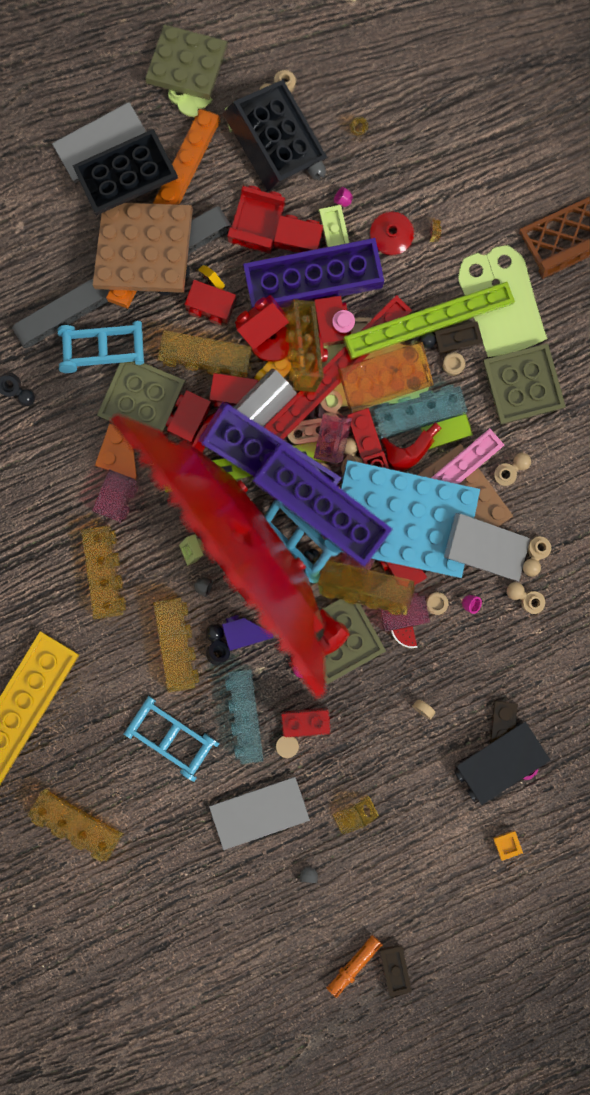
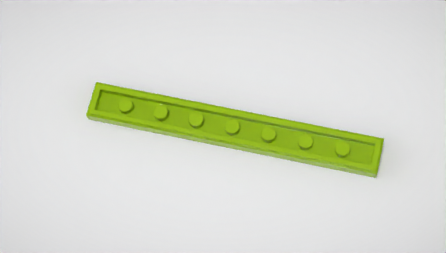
(428, 320)

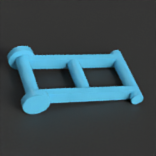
(69, 332)
(329, 549)
(187, 771)

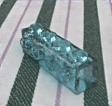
(419, 412)
(246, 716)

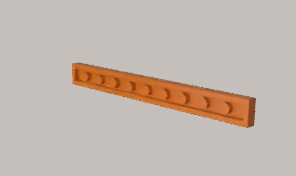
(185, 165)

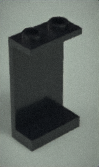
(501, 763)

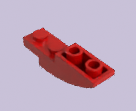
(367, 439)

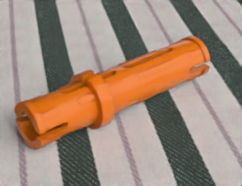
(351, 969)

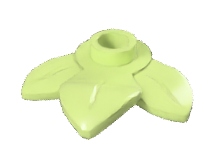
(187, 103)

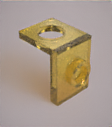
(354, 816)

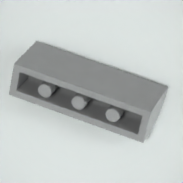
(266, 398)

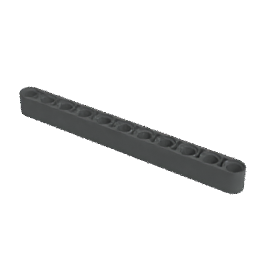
(86, 298)

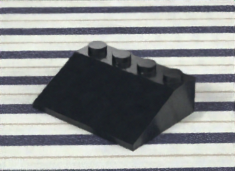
(274, 134)
(125, 172)

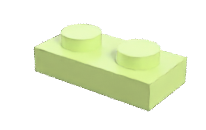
(334, 226)
(192, 549)

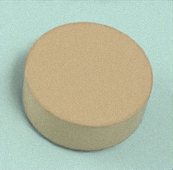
(453, 364)
(436, 603)
(424, 709)
(287, 746)

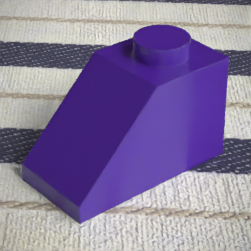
(243, 632)

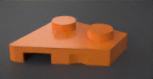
(116, 454)

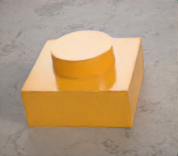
(507, 845)

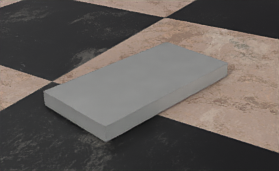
(98, 136)
(486, 547)
(259, 813)

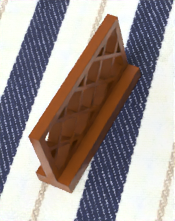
(564, 257)

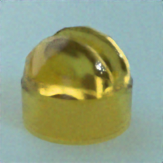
(362, 130)

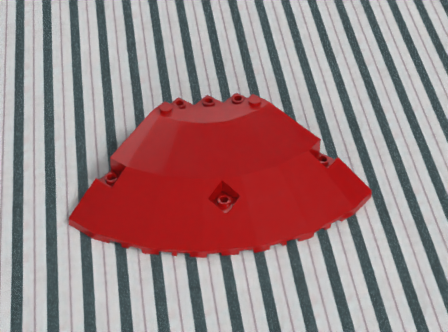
(239, 542)

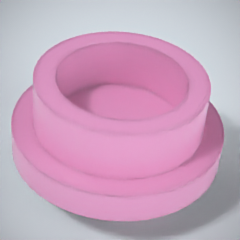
(343, 321)

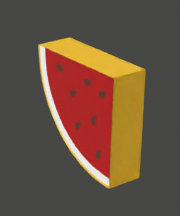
(211, 277)

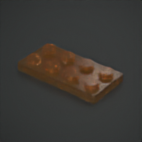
(385, 377)

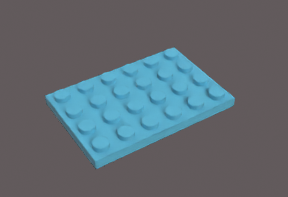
(416, 510)

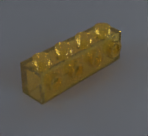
(304, 346)
(204, 354)
(102, 572)
(366, 587)
(175, 645)
(75, 824)

